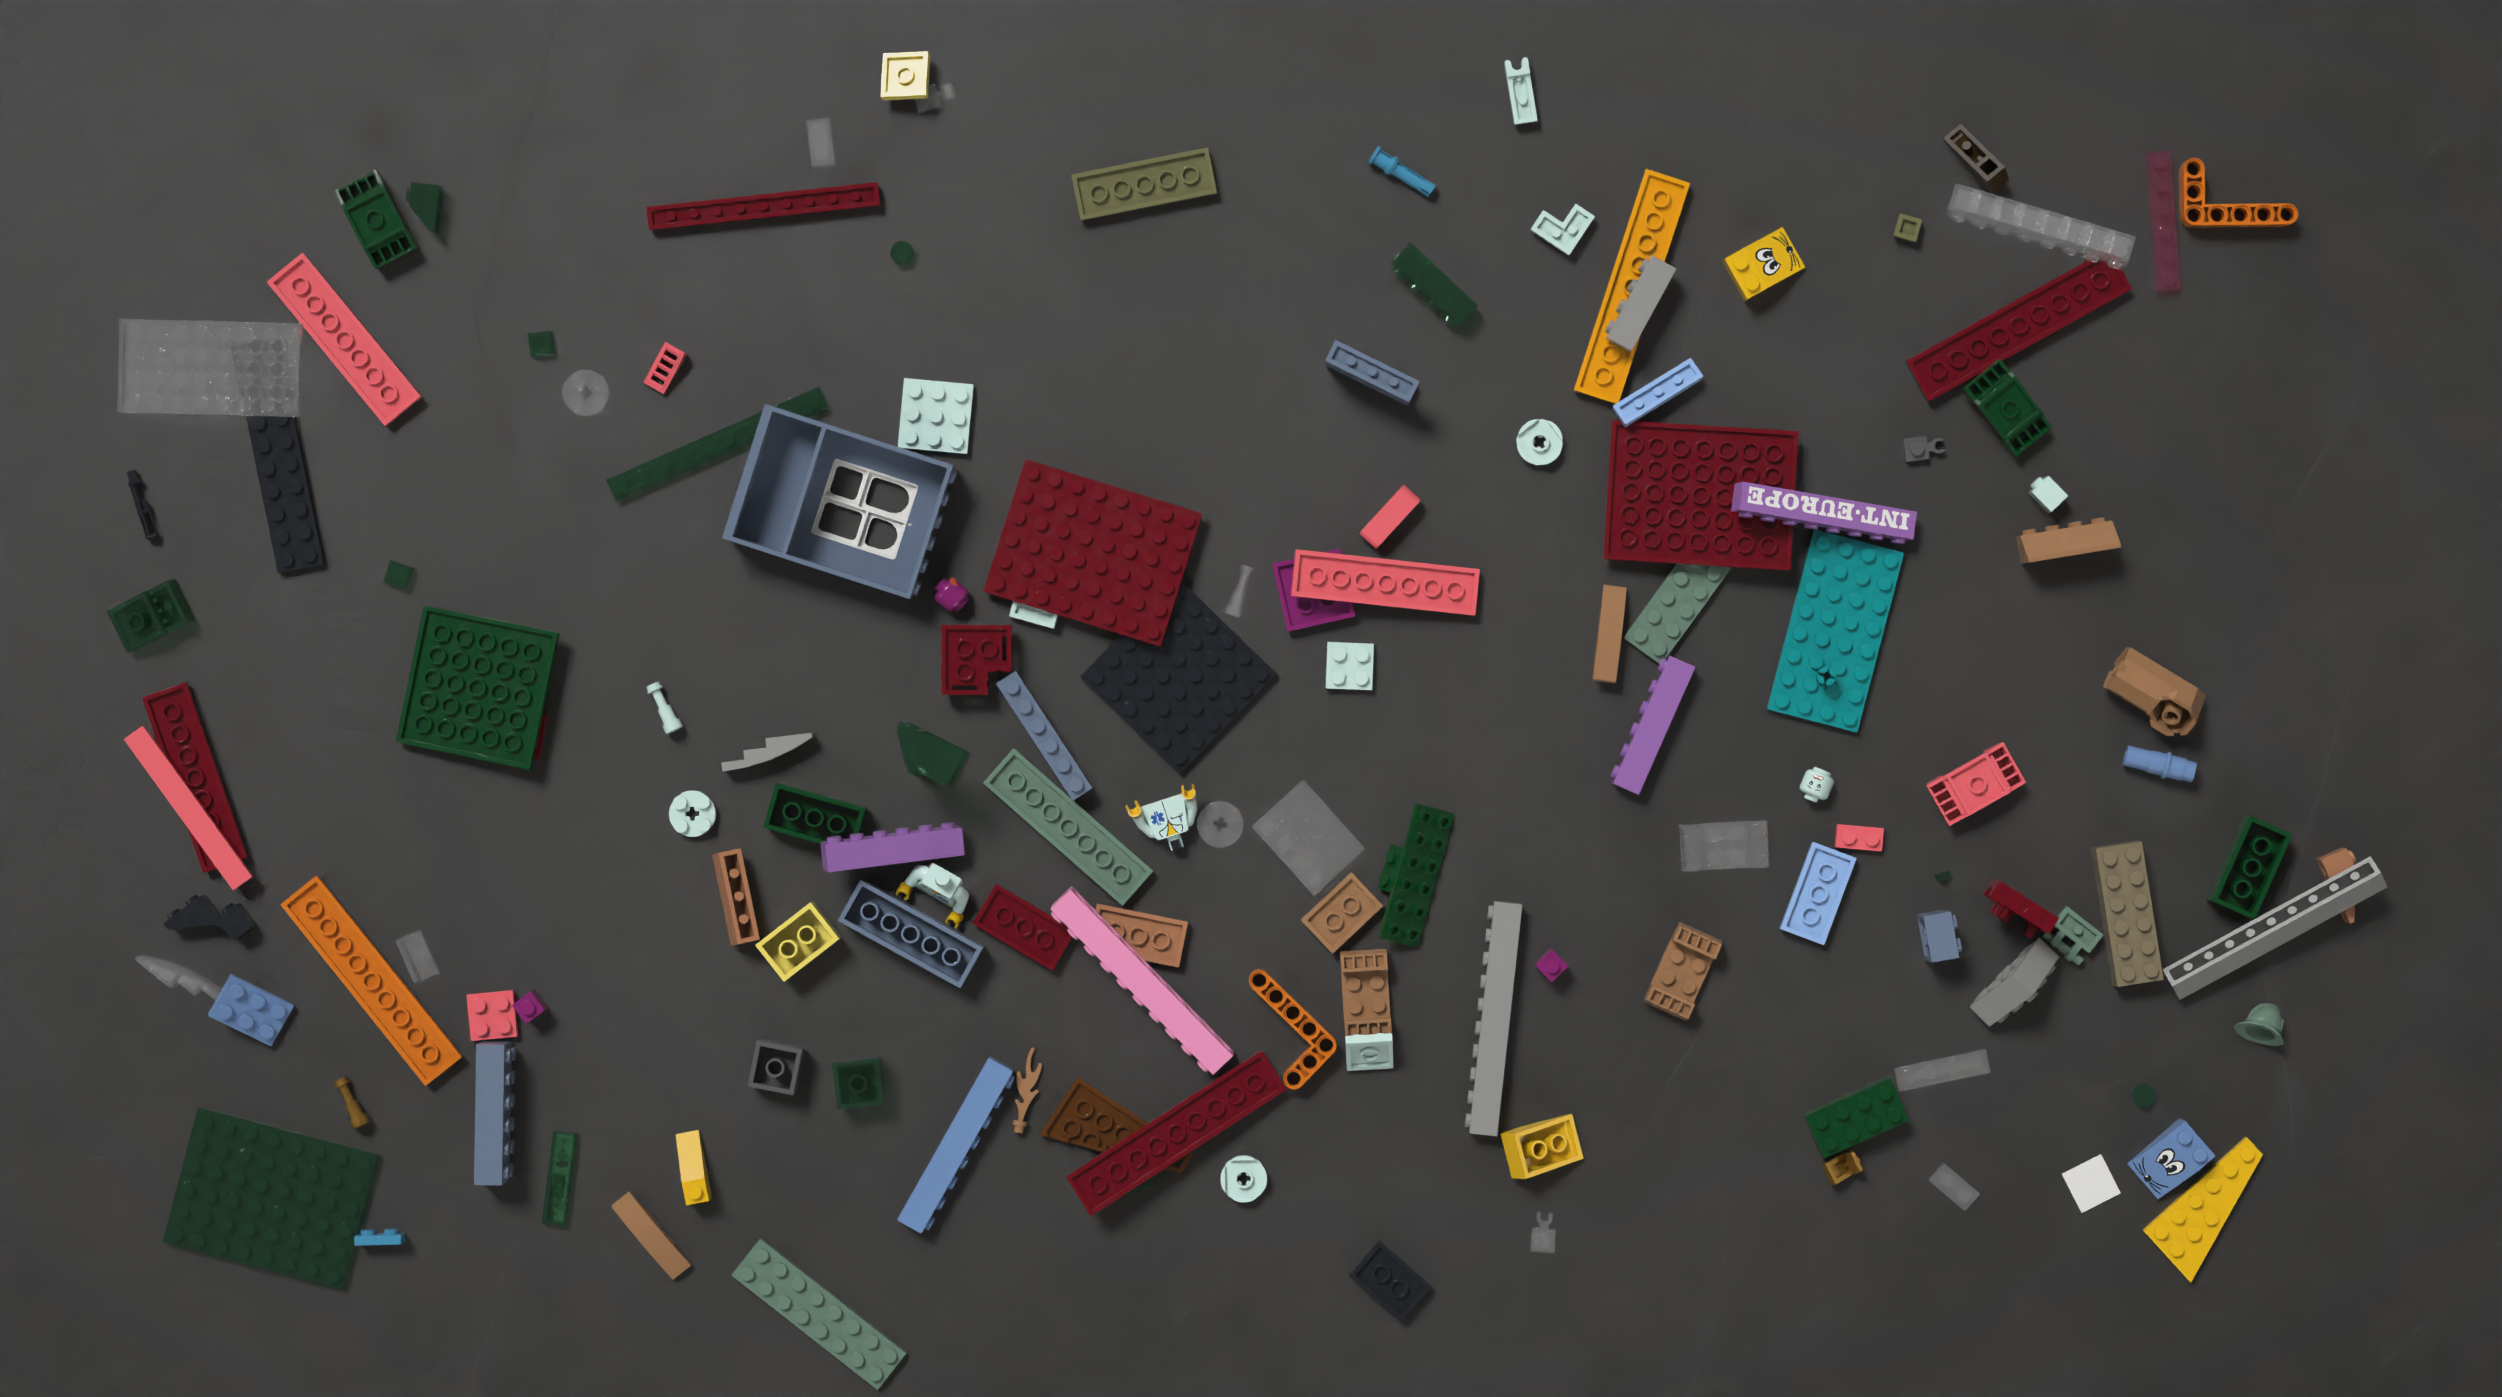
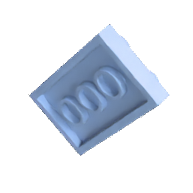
(1818, 893)

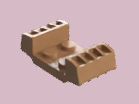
(1682, 971)
(1365, 992)

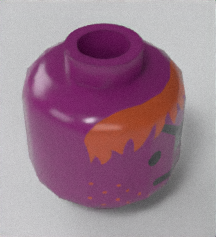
(951, 594)

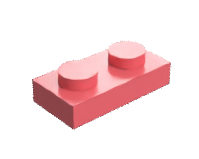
(1859, 837)

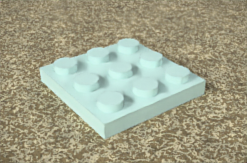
(935, 416)

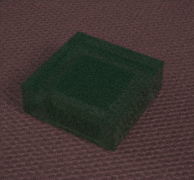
(541, 343)
(398, 574)

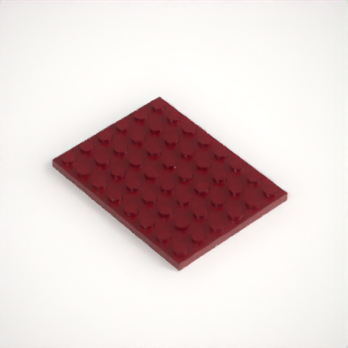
(1676, 492)
(1093, 552)

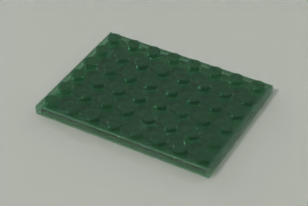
(270, 1198)

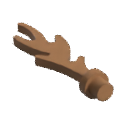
(1024, 1087)

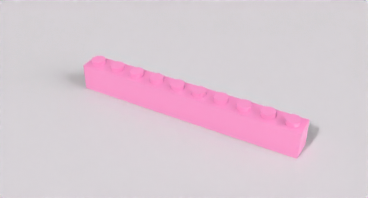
(1141, 980)

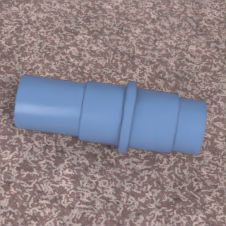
(2160, 763)

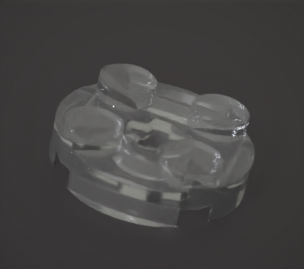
(577, 383)
(1209, 831)

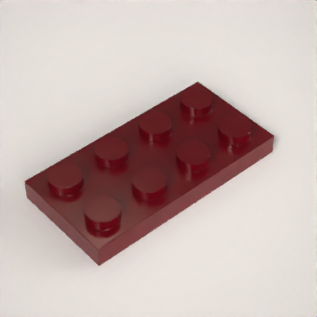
(1023, 926)

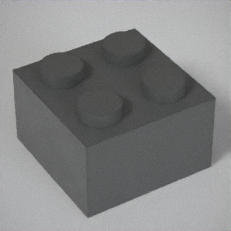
(776, 1066)

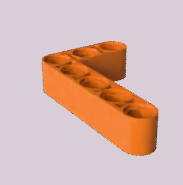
(2226, 210)
(1297, 1023)

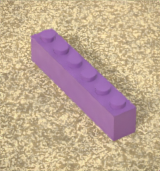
(1652, 725)
(892, 848)

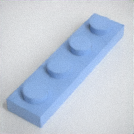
(1657, 392)

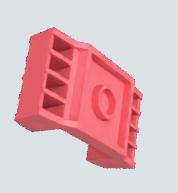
(1976, 783)

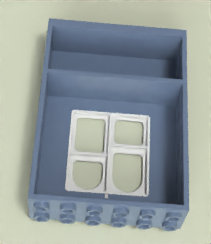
(791, 481)

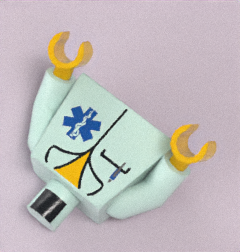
(1167, 817)
(941, 886)

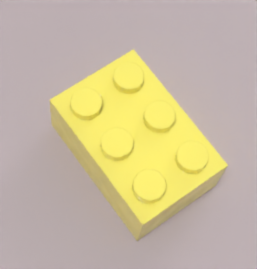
(798, 941)

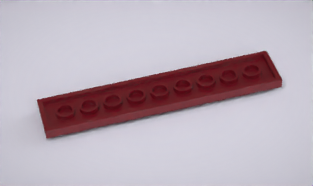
(2016, 326)
(1175, 1133)

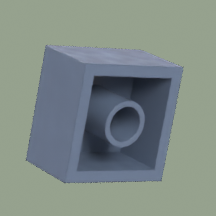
(1938, 935)

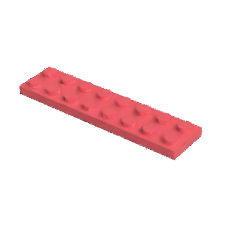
(344, 339)
(1385, 582)

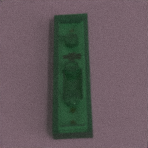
(559, 1177)

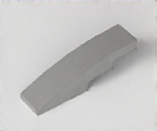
(774, 748)

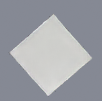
(2091, 1183)

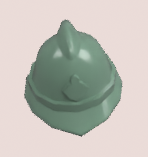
(2262, 1025)

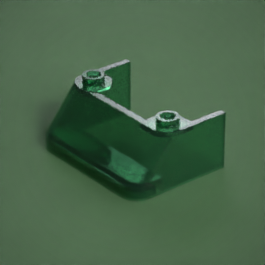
(929, 754)

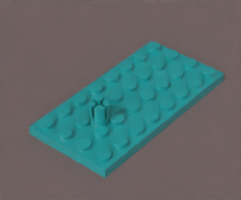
(1835, 631)

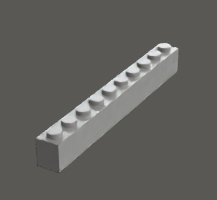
(2275, 928)
(1494, 1019)

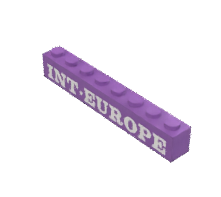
(1823, 511)

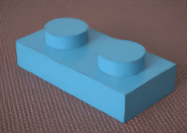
(389, 1237)

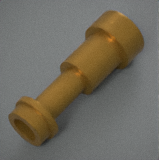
(352, 1106)

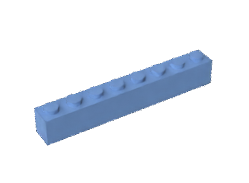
(955, 1145)

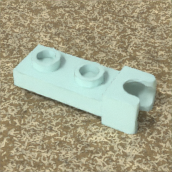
(1521, 93)

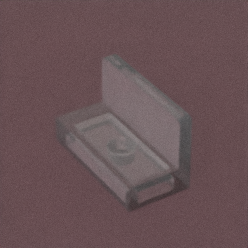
(417, 956)

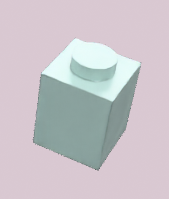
(2047, 493)

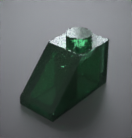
(426, 203)

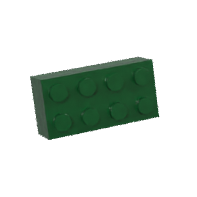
(812, 814)
(2249, 866)
(1855, 1116)

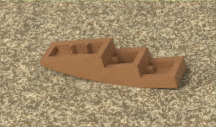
(1609, 634)
(651, 1235)

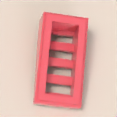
(657, 364)

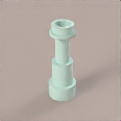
(665, 711)

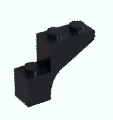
(202, 912)

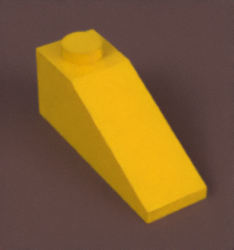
(693, 1168)

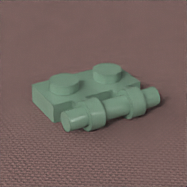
(2077, 930)

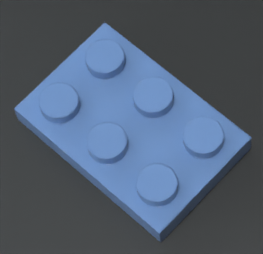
(250, 1009)

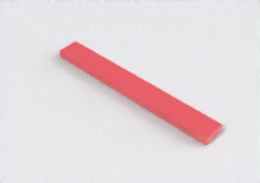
(188, 807)

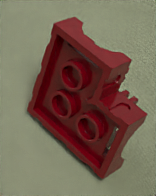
(971, 654)
(2011, 902)

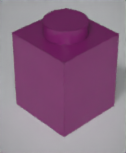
(1551, 965)
(530, 1006)

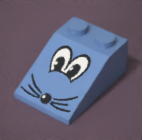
(2171, 1158)

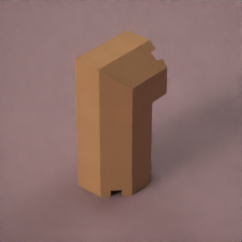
(2156, 691)

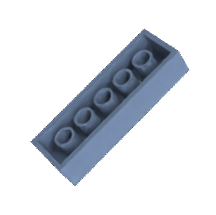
(911, 933)
(493, 1112)

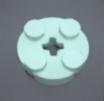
(1552, 442)
(683, 823)
(1253, 1187)

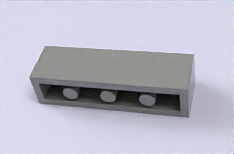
(1640, 304)

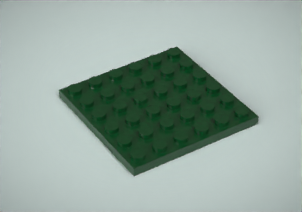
(477, 687)

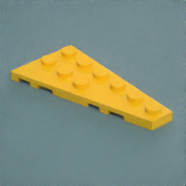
(2196, 1217)

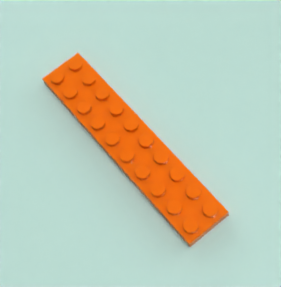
(371, 980)

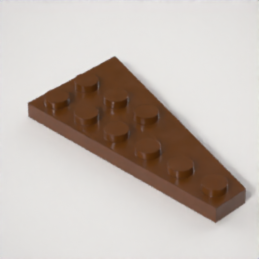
(1095, 1121)

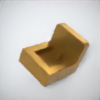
(1841, 1167)

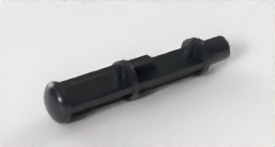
(142, 506)

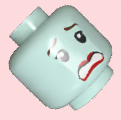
(1816, 784)

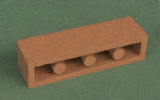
(735, 897)

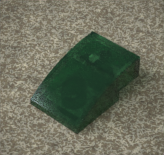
(151, 615)

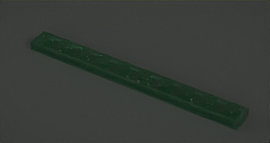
(706, 448)

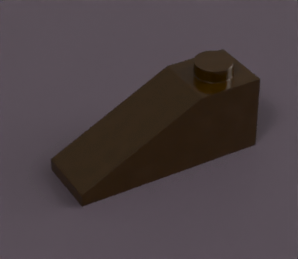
(1977, 159)

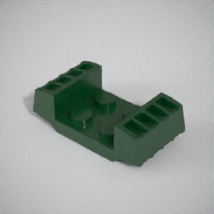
(375, 219)
(2007, 407)

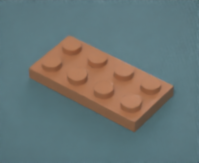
(1150, 935)

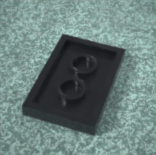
(1390, 1280)

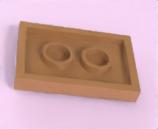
(1341, 912)

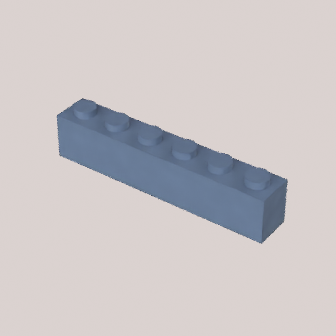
(1044, 735)

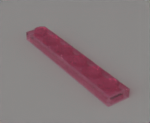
(2163, 221)

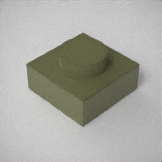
(1907, 227)

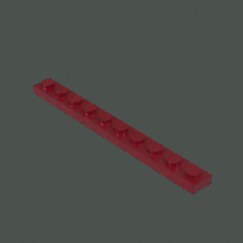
(763, 206)

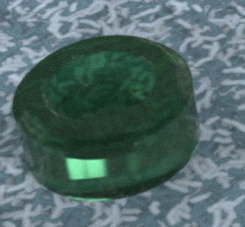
(902, 253)
(2142, 1094)

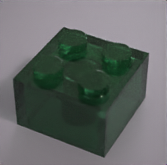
(859, 1082)

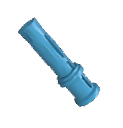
(1392, 166)

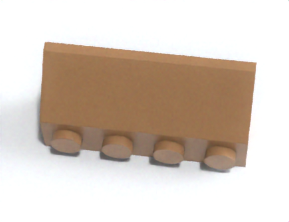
(2067, 541)

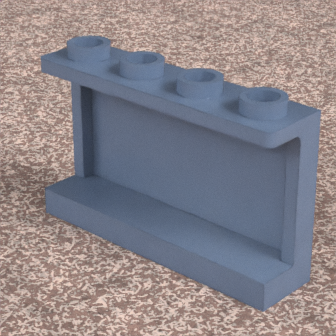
(1371, 372)

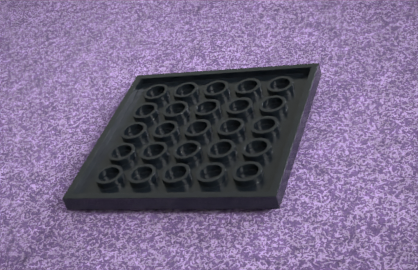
(1185, 688)

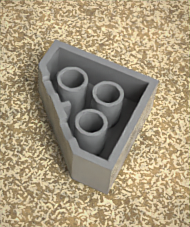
(2016, 983)

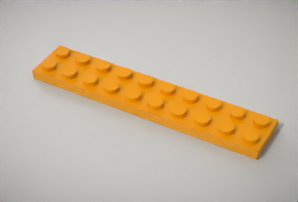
(1646, 235)

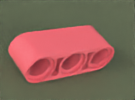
(1389, 516)

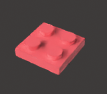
(492, 1015)

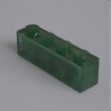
(1433, 284)

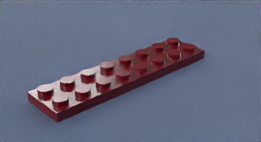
(187, 747)

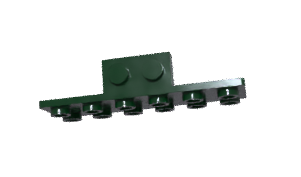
(1412, 874)

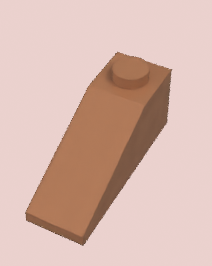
(2333, 864)

